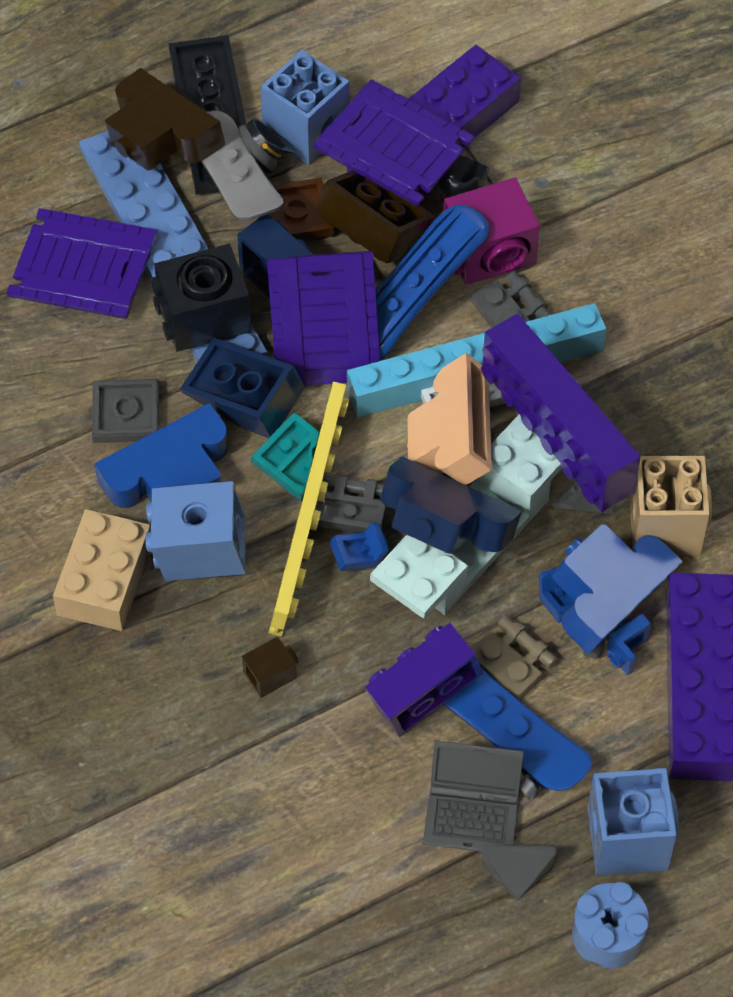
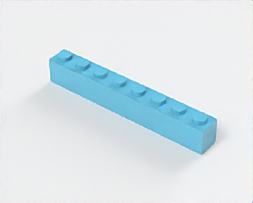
(402, 378)

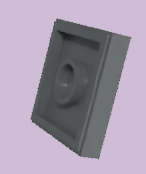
(124, 410)

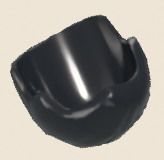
(463, 177)

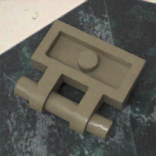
(507, 666)

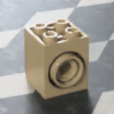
(672, 502)

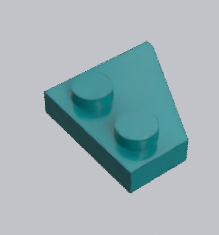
(289, 455)

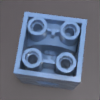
(303, 102)
(197, 531)
(632, 821)

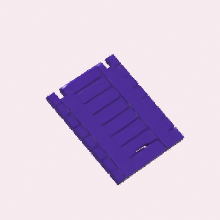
(393, 142)
(82, 263)
(324, 319)

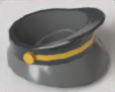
(264, 144)

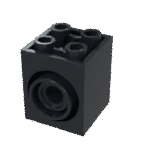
(201, 297)

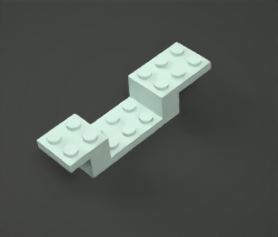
(432, 579)

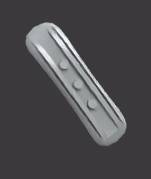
(239, 176)

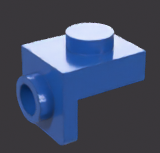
(360, 549)
(552, 595)
(627, 637)

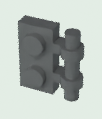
(499, 304)
(348, 511)

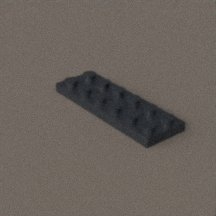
(208, 78)

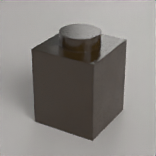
(270, 666)

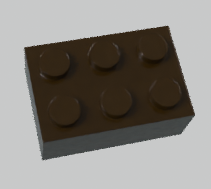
(373, 215)

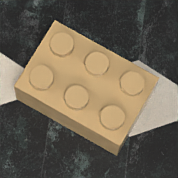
(102, 570)

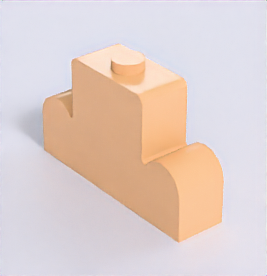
(454, 428)

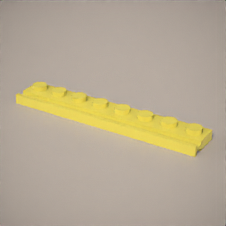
(308, 516)

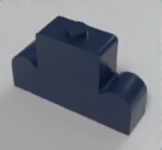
(445, 510)

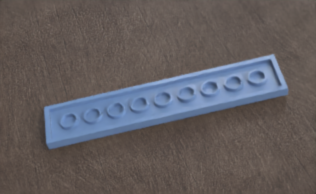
(151, 201)

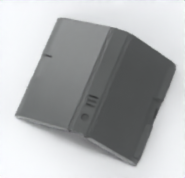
(472, 796)

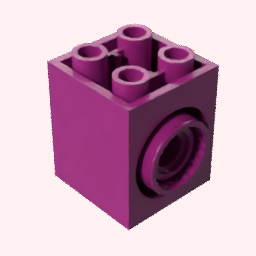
(511, 235)

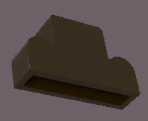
(159, 122)

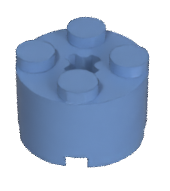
(593, 921)

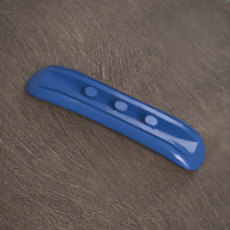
(425, 270)
(509, 724)

